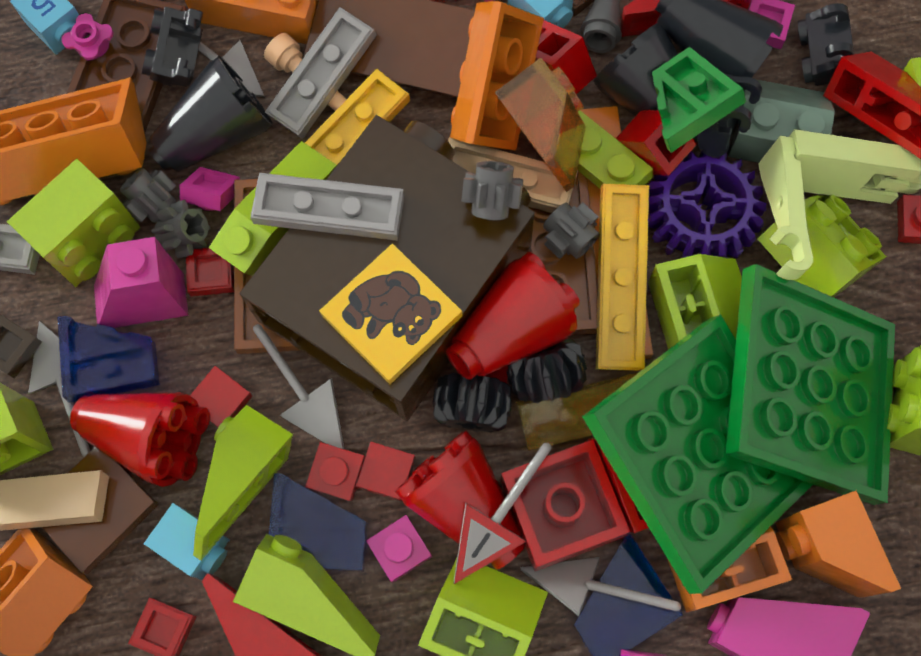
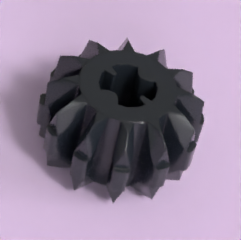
(549, 373)
(473, 403)

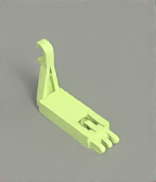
(829, 167)

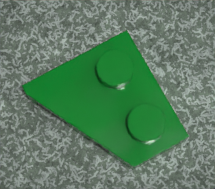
(692, 96)

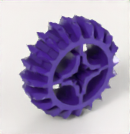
(737, 202)

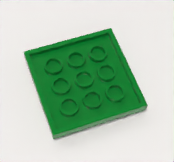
(811, 387)
(669, 451)

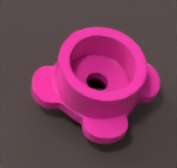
(95, 44)

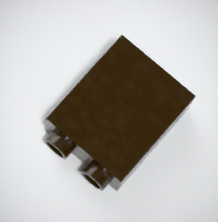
(435, 233)

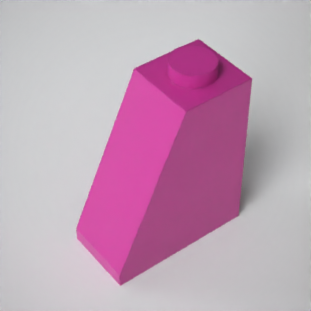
(138, 285)
(785, 628)

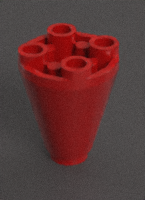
(514, 319)
(145, 432)
(454, 478)

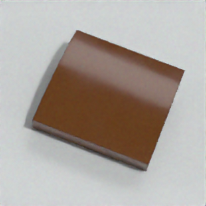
(124, 510)

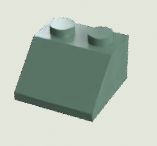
(778, 114)

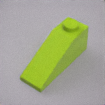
(249, 244)
(242, 464)
(299, 593)

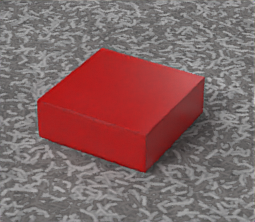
(208, 273)
(220, 396)
(385, 470)
(162, 629)

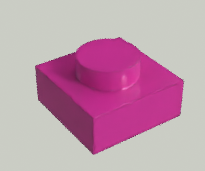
(776, 10)
(208, 189)
(399, 549)

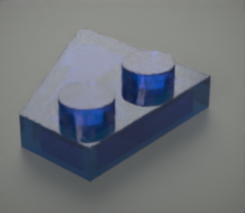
(104, 360)
(321, 527)
(619, 623)

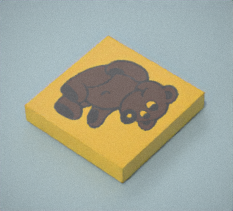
(391, 313)

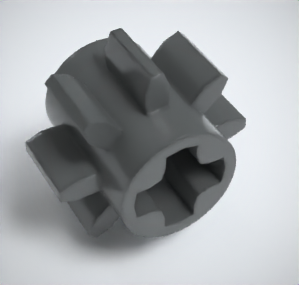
(492, 190)
(147, 194)
(181, 228)
(571, 230)

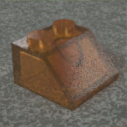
(548, 116)

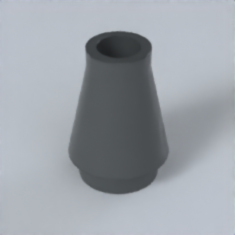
(602, 26)

